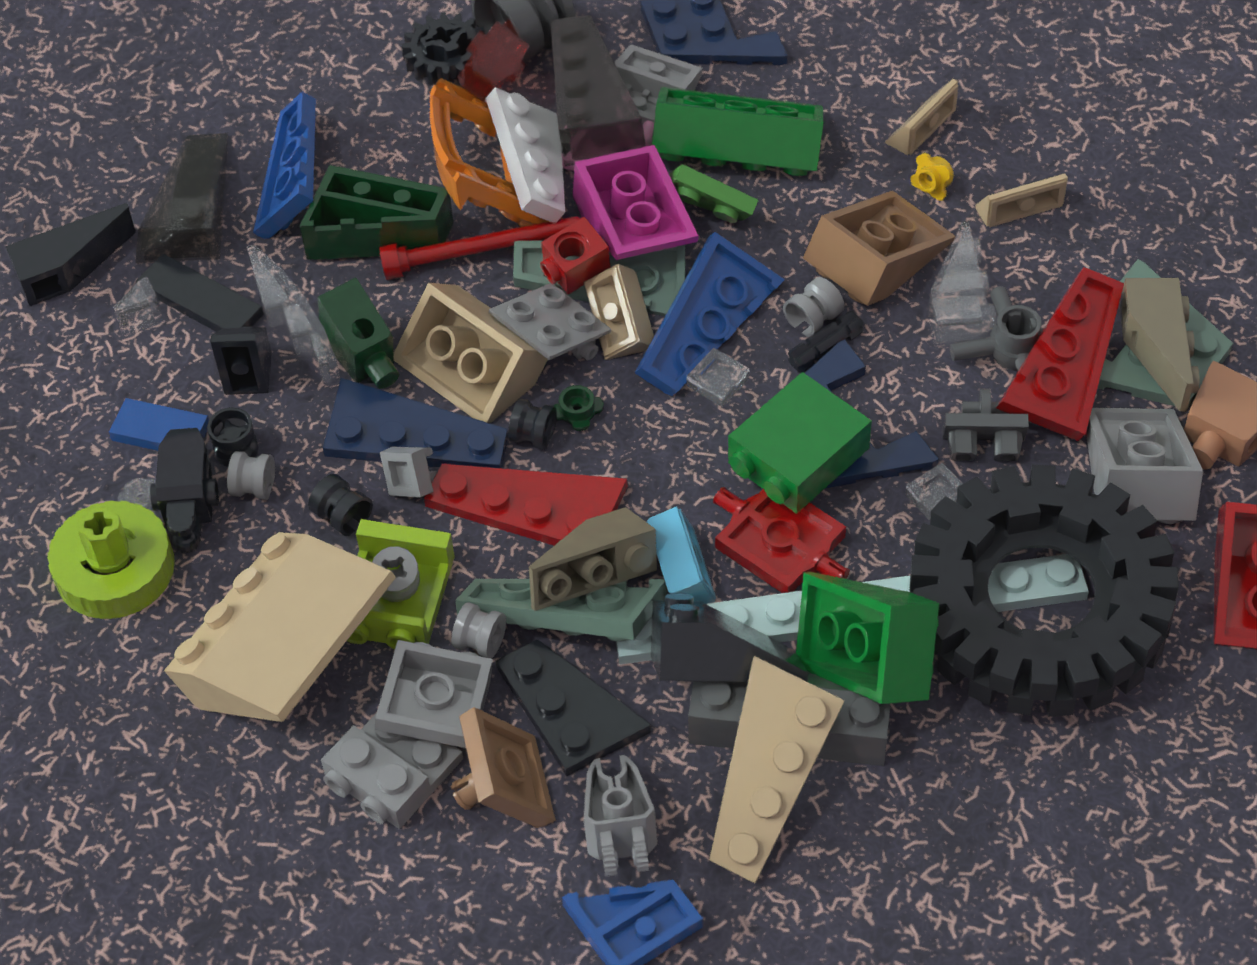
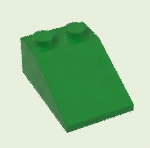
(867, 637)

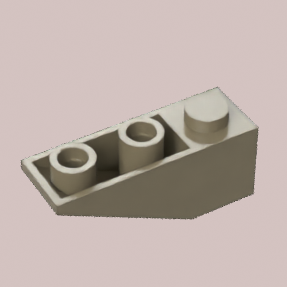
(1156, 333)
(593, 557)

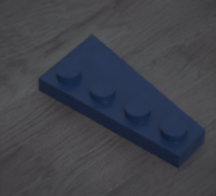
(375, 420)

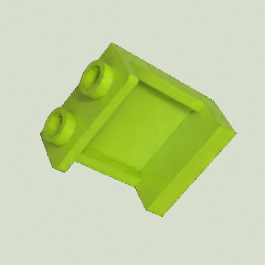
(415, 617)

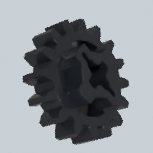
(439, 47)

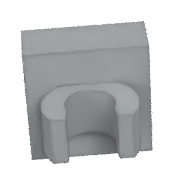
(407, 471)

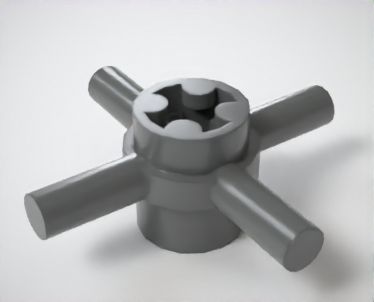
(1010, 338)

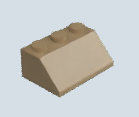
(467, 353)

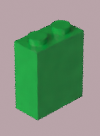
(798, 442)

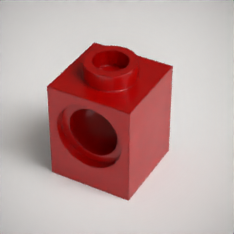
(575, 240)

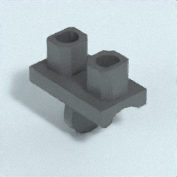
(984, 422)

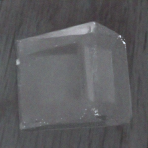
(138, 309)

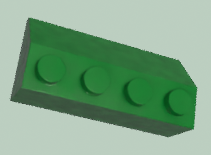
(738, 130)

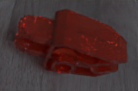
(493, 60)

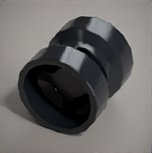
(231, 432)
(336, 502)

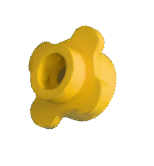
(932, 175)

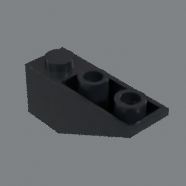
(67, 254)

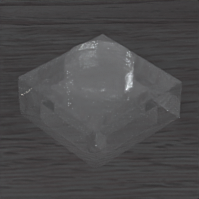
(718, 377)
(932, 487)

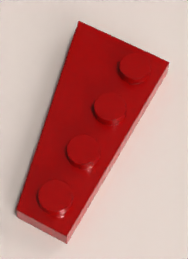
(1067, 360)
(524, 501)

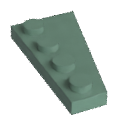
(609, 612)

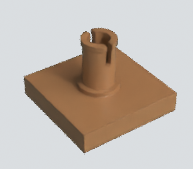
(503, 769)

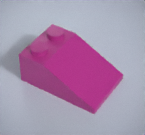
(632, 202)

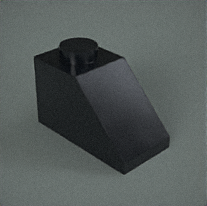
(243, 359)

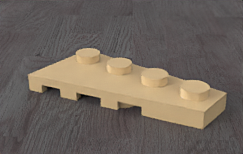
(772, 756)

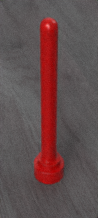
(399, 259)

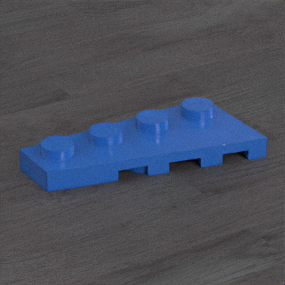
(290, 168)

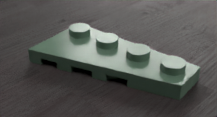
(658, 273)

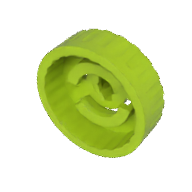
(107, 539)

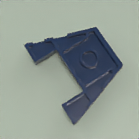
(702, 34)
(905, 454)

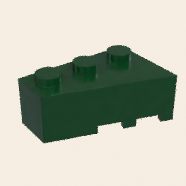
(365, 210)

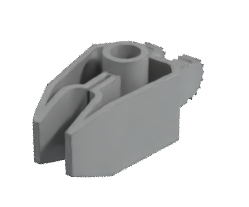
(618, 818)

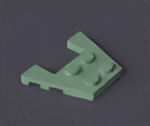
(1129, 374)

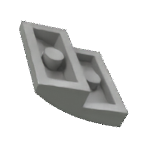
(648, 71)

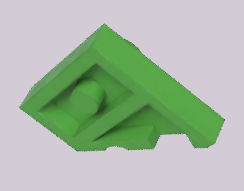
(712, 195)

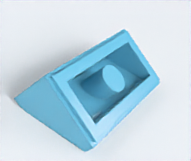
(681, 556)

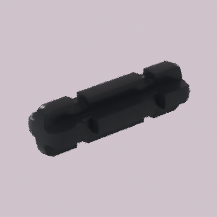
(821, 342)

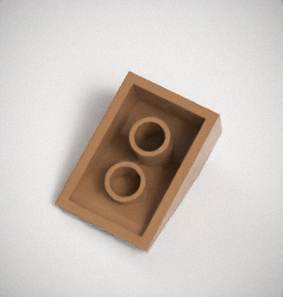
(875, 246)

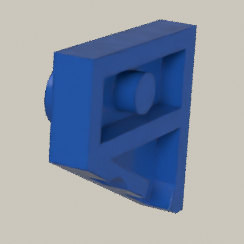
(634, 922)

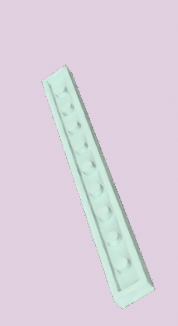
(1009, 587)

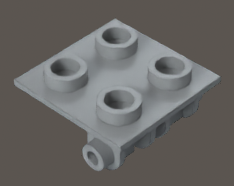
(552, 323)

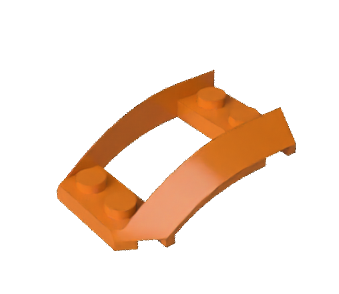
(463, 180)

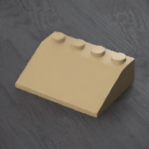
(277, 627)

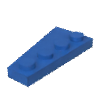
(707, 310)

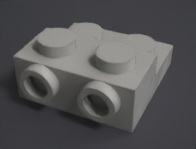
(430, 691)
(387, 771)

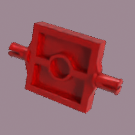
(777, 541)

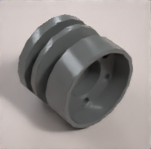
(528, 17)

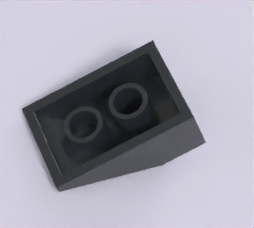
(706, 645)

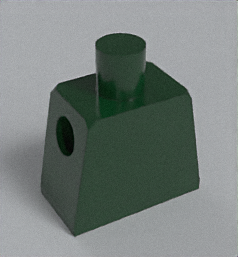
(358, 334)

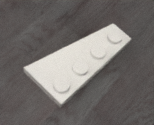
(531, 152)

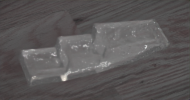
(289, 310)

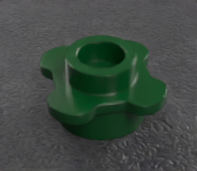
(578, 396)

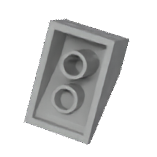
(1147, 458)

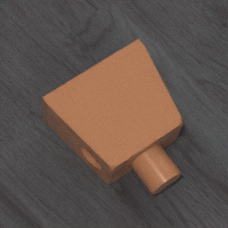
(1223, 417)

